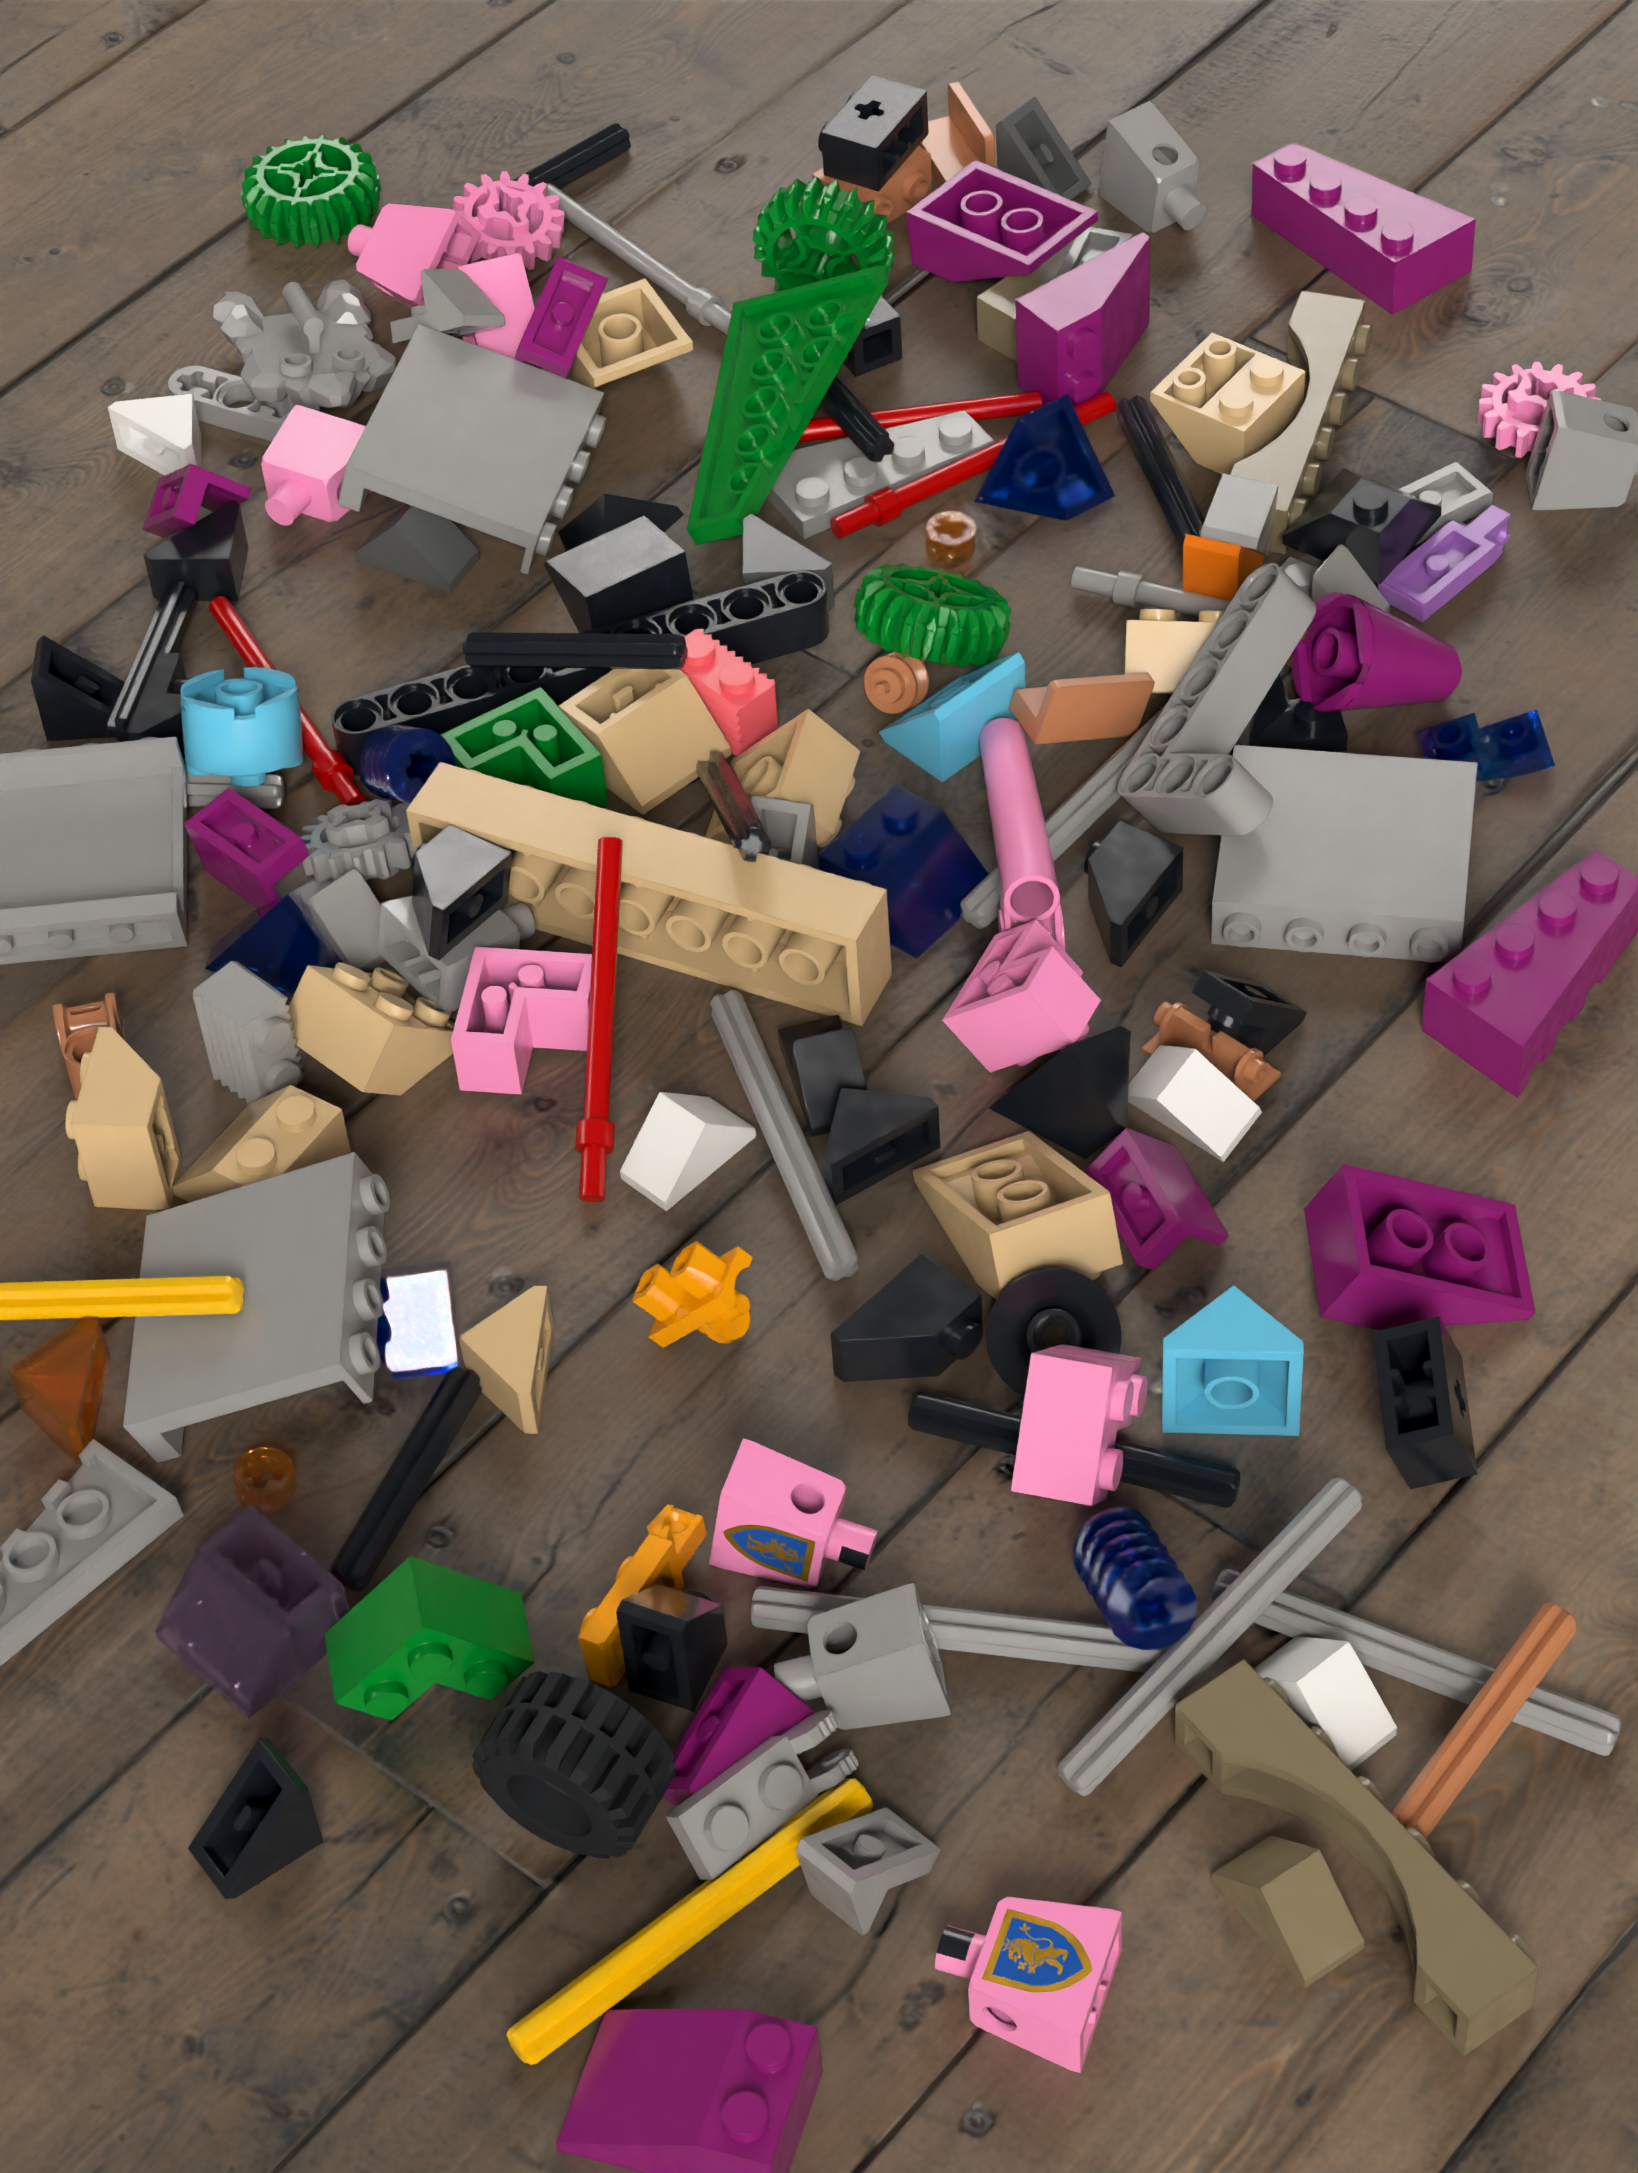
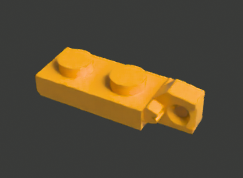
(659, 1560)

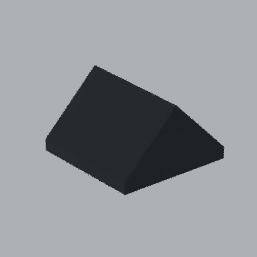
(621, 575)

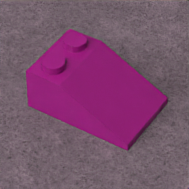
(991, 225)
(1084, 323)
(1414, 1252)
(694, 2091)

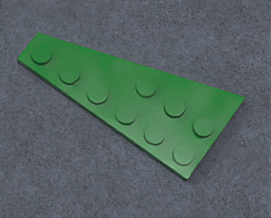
(768, 387)

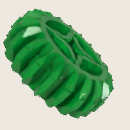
(310, 191)
(828, 231)
(932, 615)

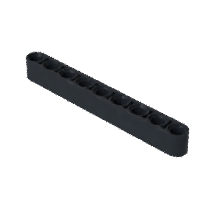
(752, 620)

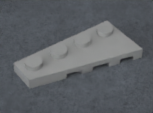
(838, 476)
(77, 1543)

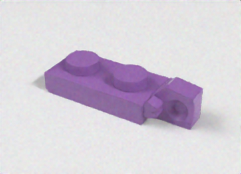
(1446, 564)

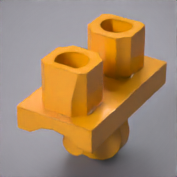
(696, 1296)

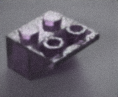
(251, 1612)

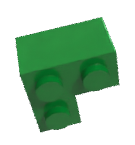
(532, 746)
(423, 1631)

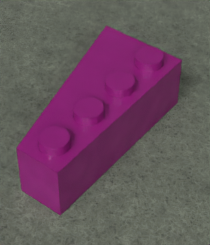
(1361, 227)
(1531, 972)

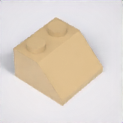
(627, 336)
(798, 764)
(265, 1141)

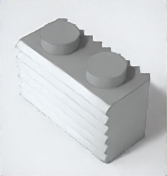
(247, 1033)

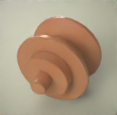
(896, 682)

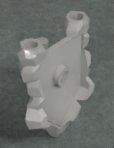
(309, 353)

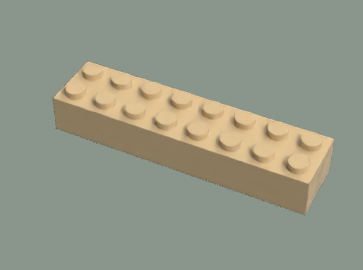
(682, 895)

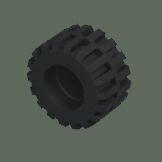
(574, 1764)

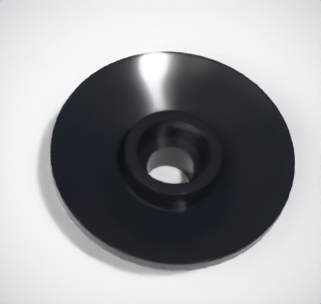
(1042, 1300)

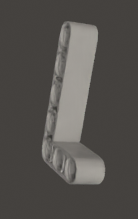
(1183, 767)

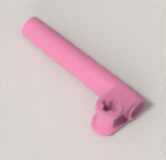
(1019, 831)

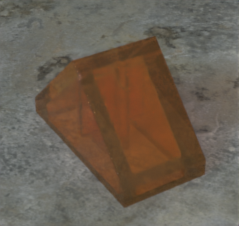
(65, 1384)

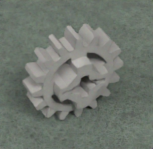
(359, 837)

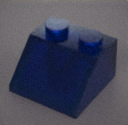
(916, 857)

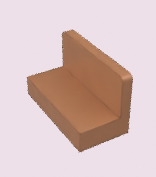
(958, 137)
(1083, 707)

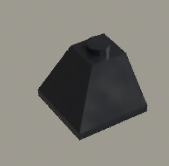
(1365, 517)

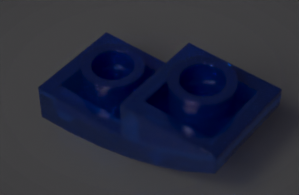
(1500, 749)

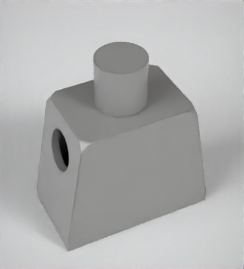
(1150, 171)
(1582, 454)
(445, 979)
(872, 1662)

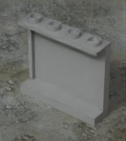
(477, 441)
(93, 850)
(1351, 856)
(311, 1299)

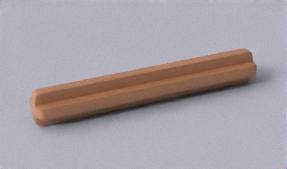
(1485, 1719)

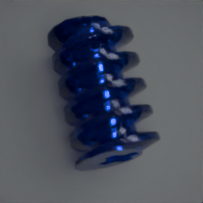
(401, 759)
(1134, 1579)

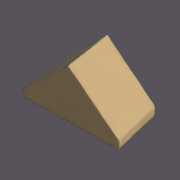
(513, 1356)

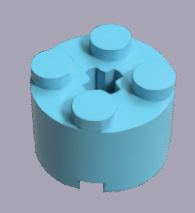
(241, 725)

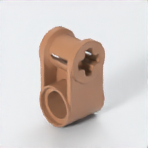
(78, 1030)

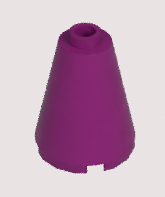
(1370, 659)

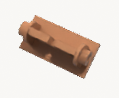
(1236, 1061)

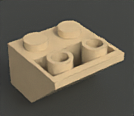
(1228, 401)
(1166, 646)
(648, 732)
(369, 1027)
(123, 1128)

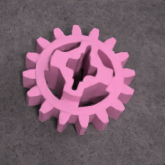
(512, 218)
(1516, 404)

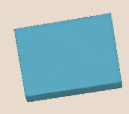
(946, 726)
(1232, 1372)

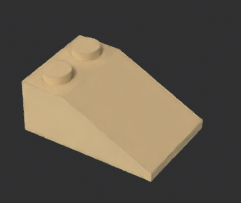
(1021, 1211)

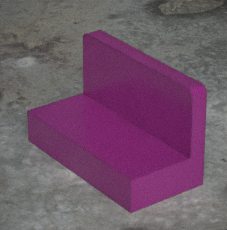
(561, 317)
(182, 495)
(244, 847)
(1154, 1197)
(733, 1720)

